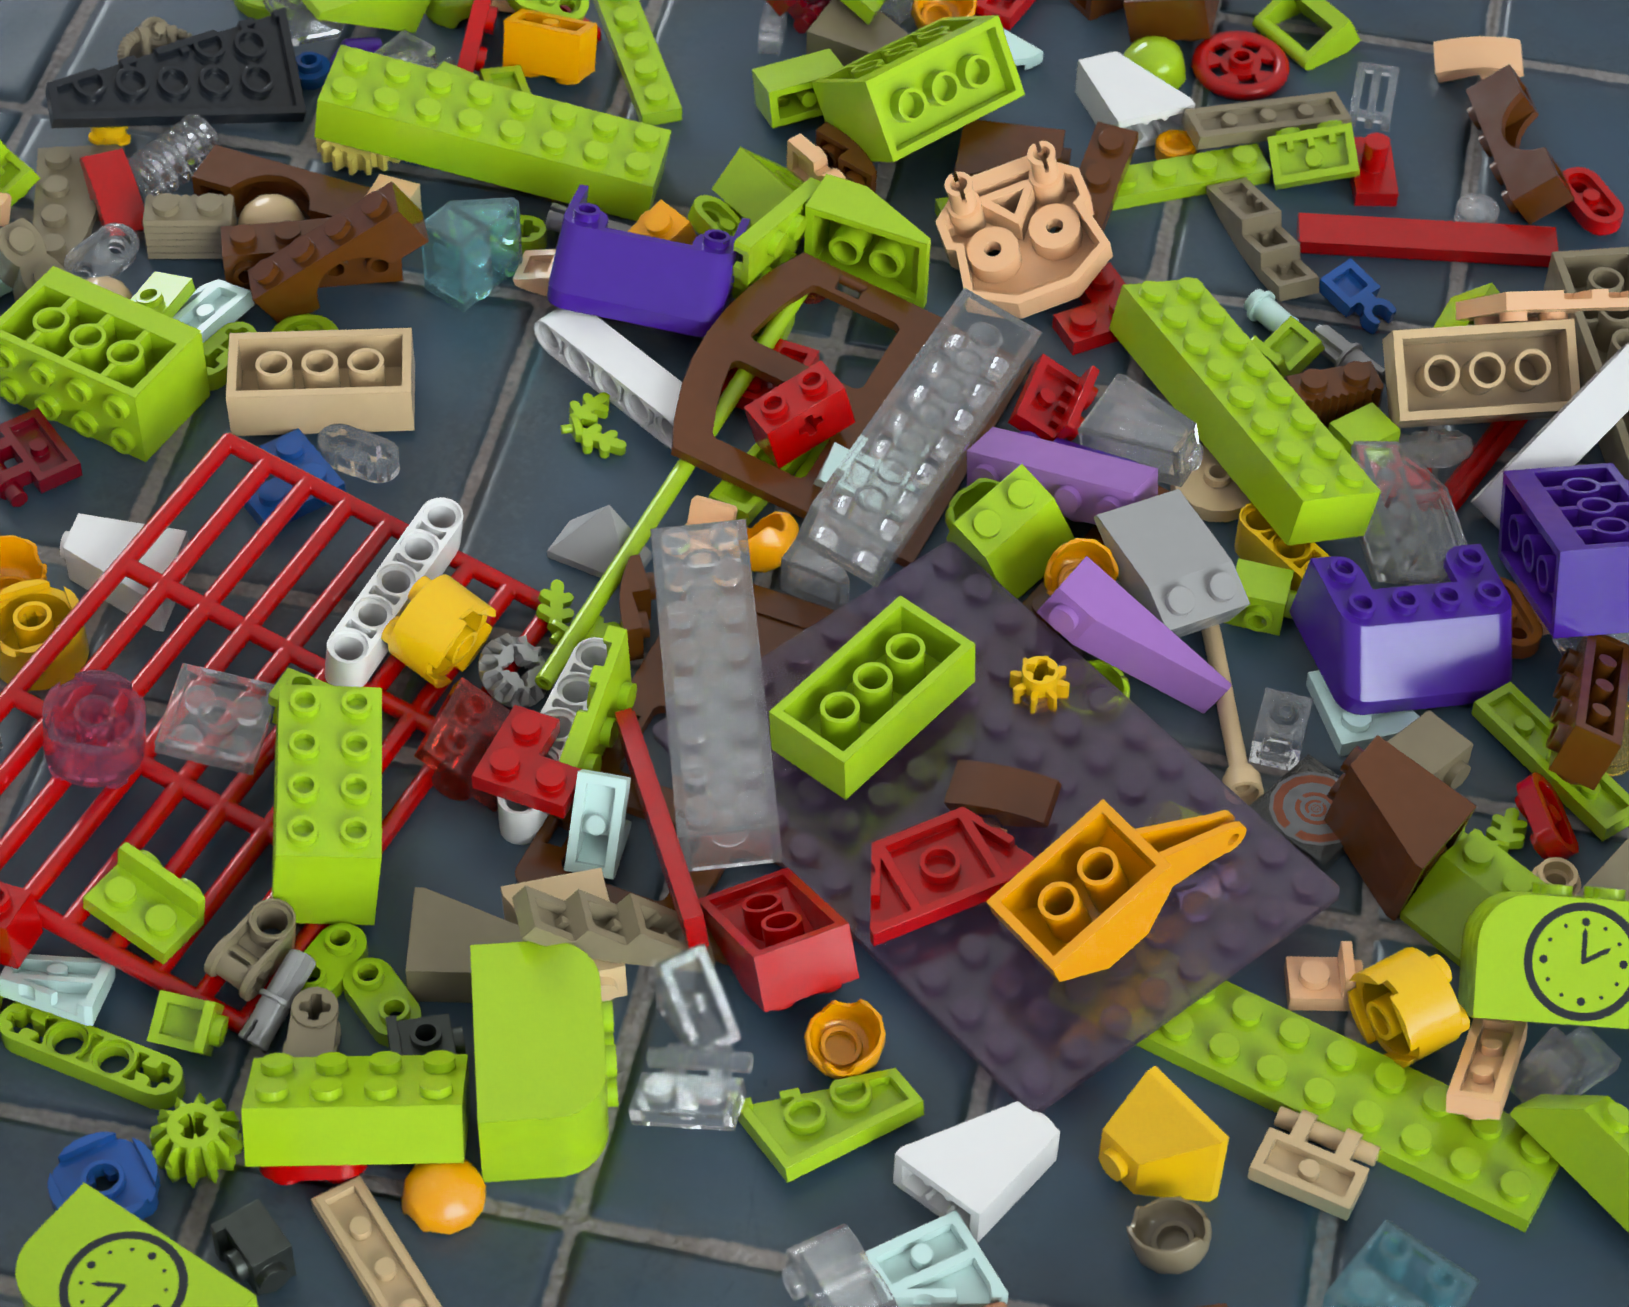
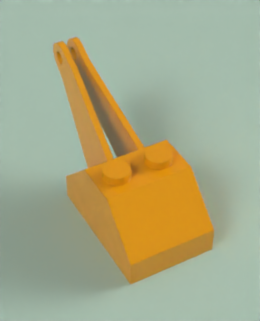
(1105, 886)

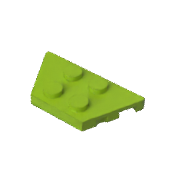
(772, 238)

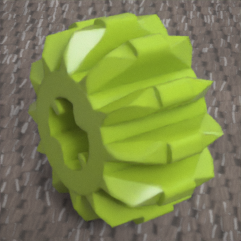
(196, 1140)

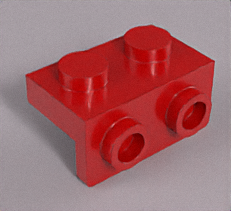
(1054, 400)

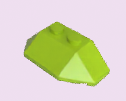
(1588, 1140)

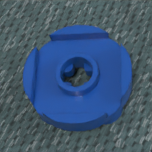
(115, 1159)

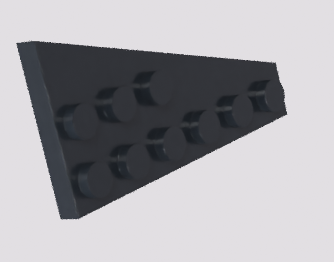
(220, 76)

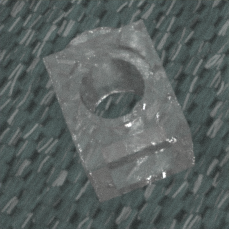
(1280, 729)

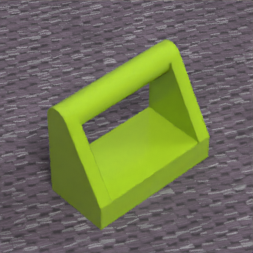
(1339, 30)

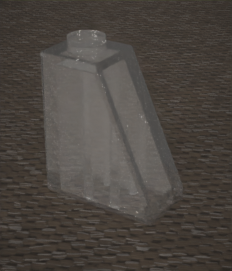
(1143, 429)

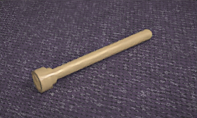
(1240, 775)

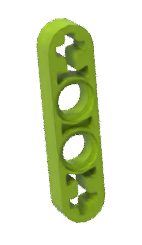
(96, 1048)

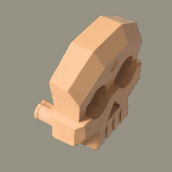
(1013, 213)

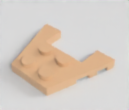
(1538, 305)

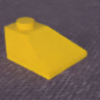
(1163, 1143)

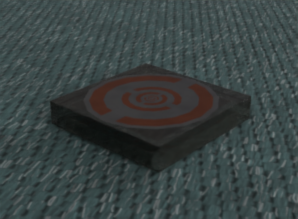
(1298, 810)

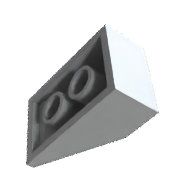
(1173, 563)

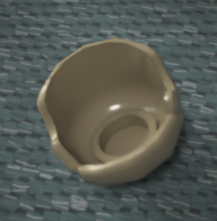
(1169, 1235)

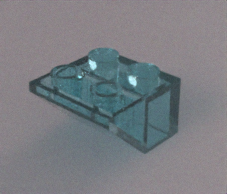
(471, 249)
(1400, 1272)

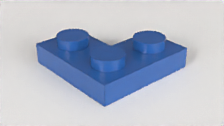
(300, 452)

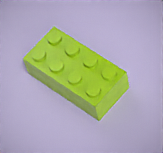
(872, 697)
(356, 1109)

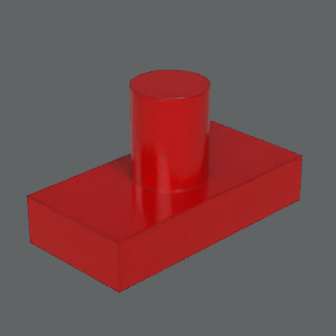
(1377, 172)

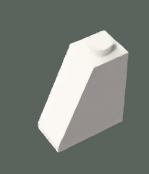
(1129, 97)
(99, 540)
(979, 1165)

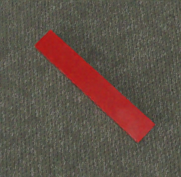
(1426, 239)
(661, 829)

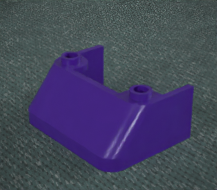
(641, 275)

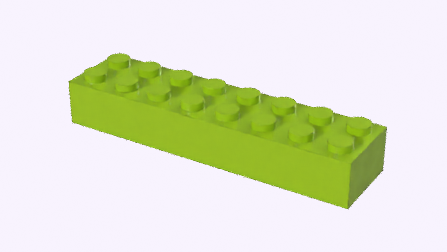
(490, 132)
(1244, 411)

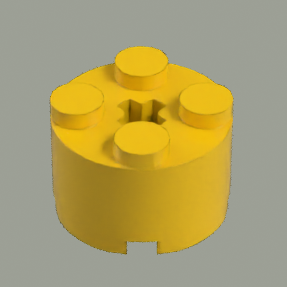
(27, 618)
(439, 629)
(1407, 1005)

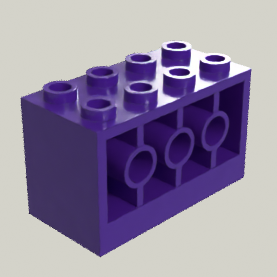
(1569, 545)

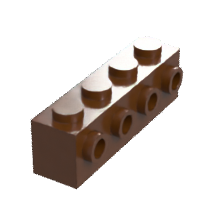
(249, 243)
(1589, 709)

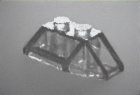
(1412, 518)

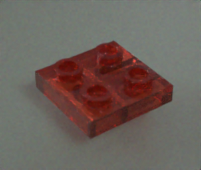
(460, 739)

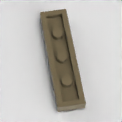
(1260, 119)

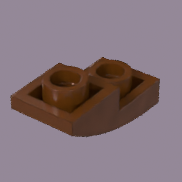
(846, 156)
(636, 595)
(1007, 792)

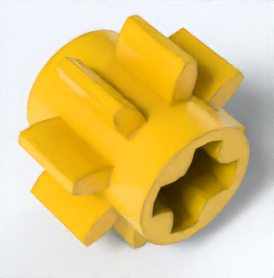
(1050, 687)

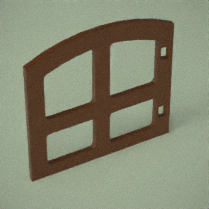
(731, 346)

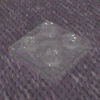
(216, 719)

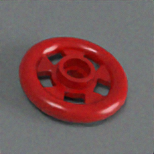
(1240, 65)

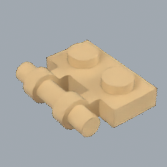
(1309, 1172)

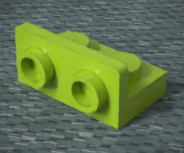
(1313, 154)
(147, 903)

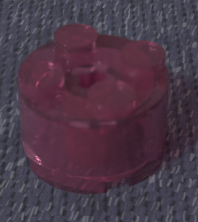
(94, 730)

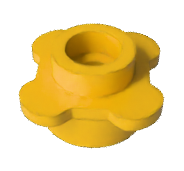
(109, 136)

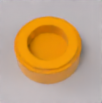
(1173, 144)

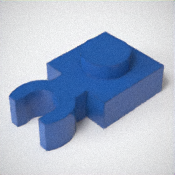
(1355, 291)

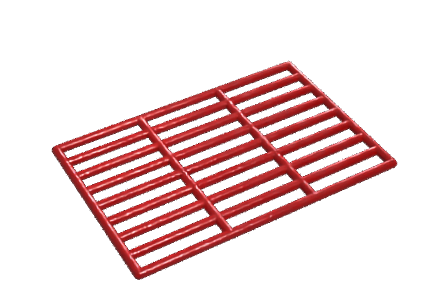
(242, 629)

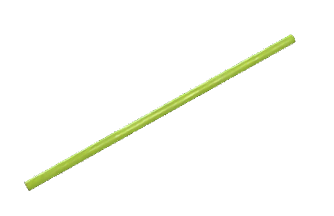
(653, 515)

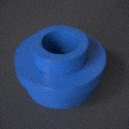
(312, 70)

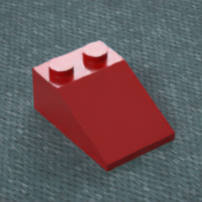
(780, 939)

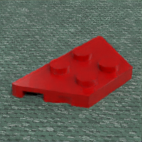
(938, 871)

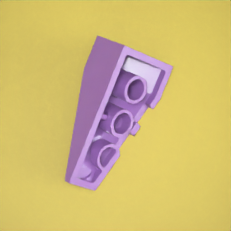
(1119, 630)

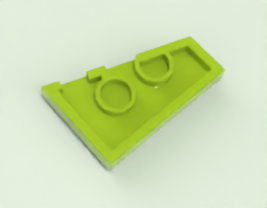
(608, 693)
(822, 1125)

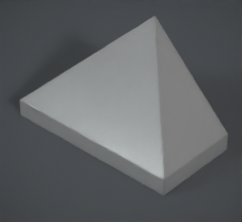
(593, 542)

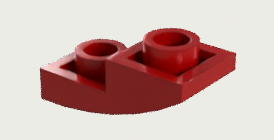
(113, 189)

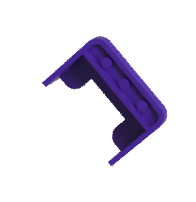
(1407, 642)

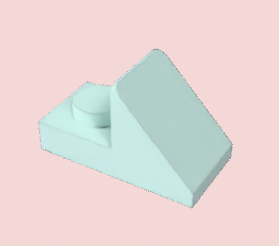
(598, 823)

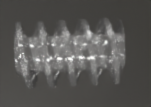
(173, 156)

